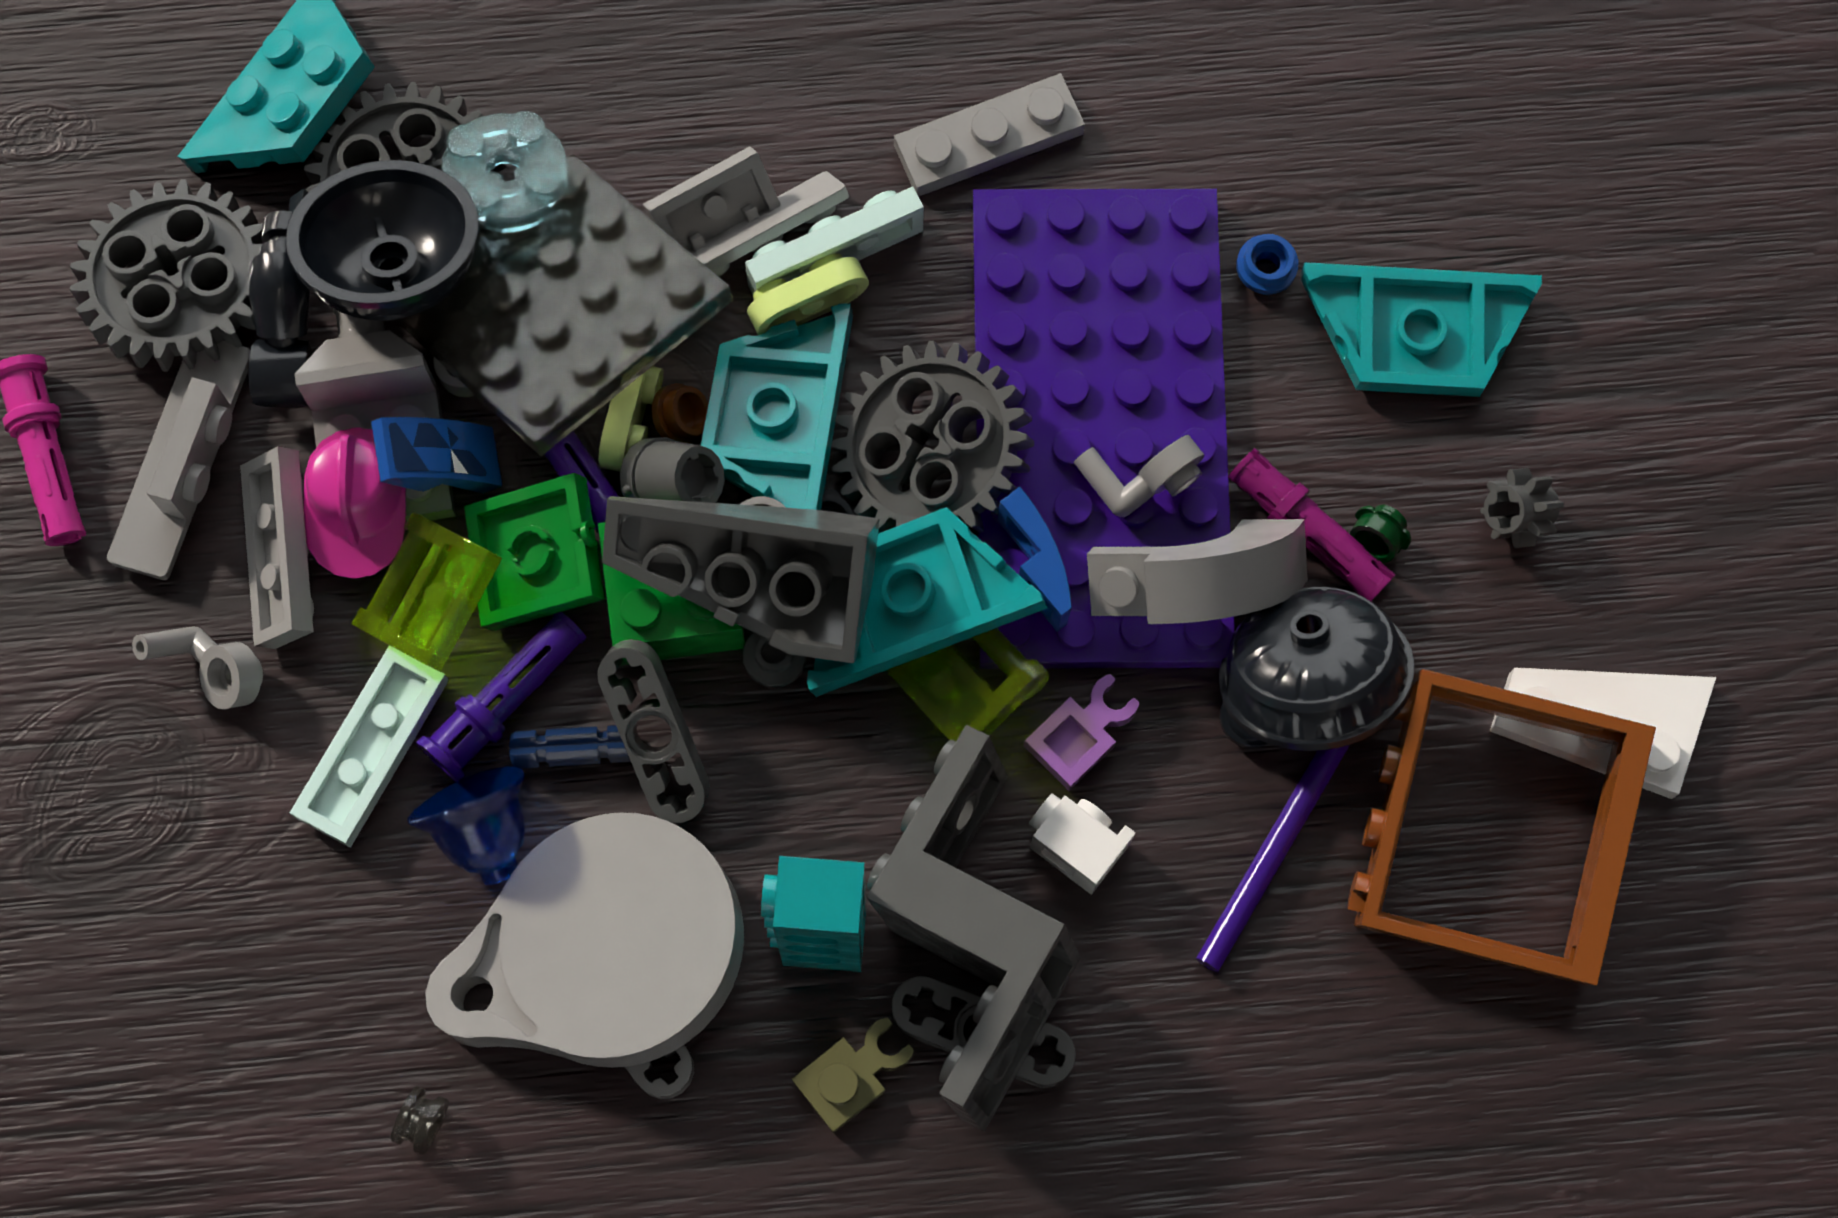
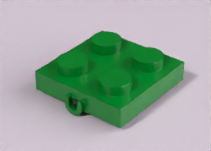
(544, 549)

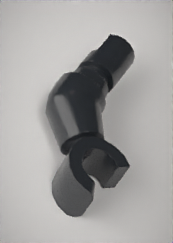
(279, 315)

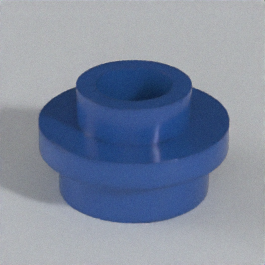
(1270, 248)

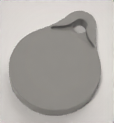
(599, 947)

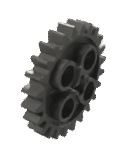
(394, 116)
(169, 275)
(886, 418)

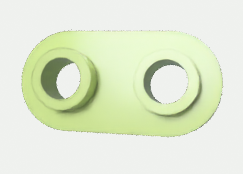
(813, 294)
(625, 418)

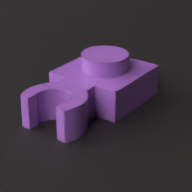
(1076, 737)

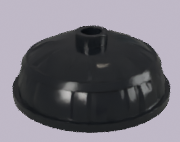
(384, 239)
(1317, 671)

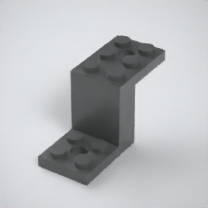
(973, 926)

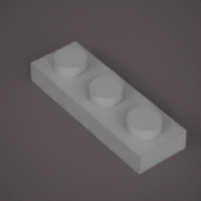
(989, 134)
(276, 548)

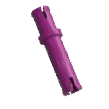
(1322, 534)

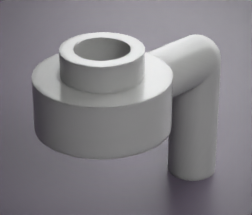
(1170, 469)
(227, 671)

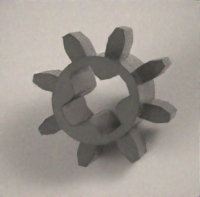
(1521, 507)

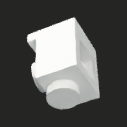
(1078, 840)

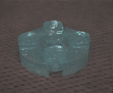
(513, 140)

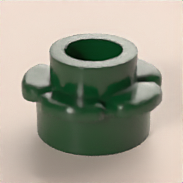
(1381, 531)

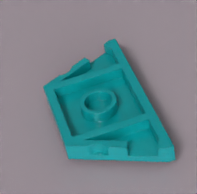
(285, 92)
(1418, 325)
(778, 407)
(927, 593)

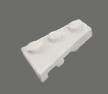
(1664, 701)

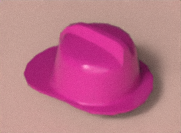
(348, 514)

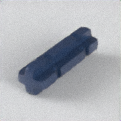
(566, 747)

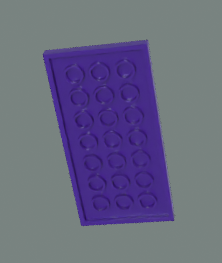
(1117, 343)

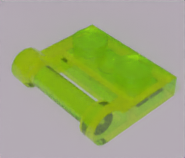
(438, 597)
(958, 695)

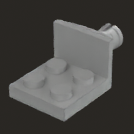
(370, 377)

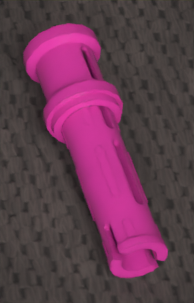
(34, 424)

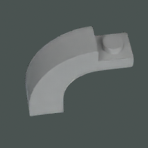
(1202, 581)

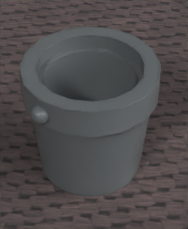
(671, 471)

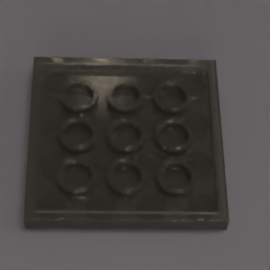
(568, 310)

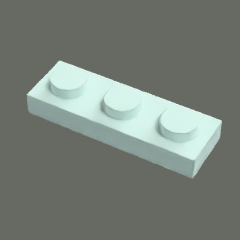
(880, 224)
(369, 746)

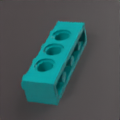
(816, 912)

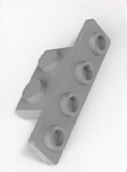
(737, 211)
(179, 462)

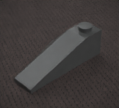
(770, 569)

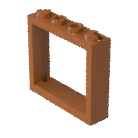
(1607, 846)

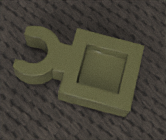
(845, 1081)

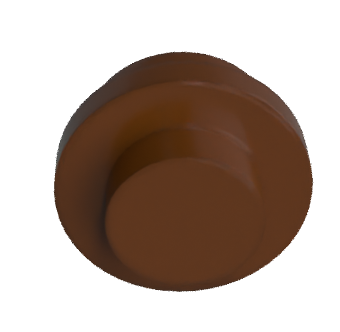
(679, 412)

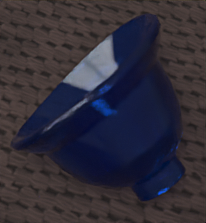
(477, 822)

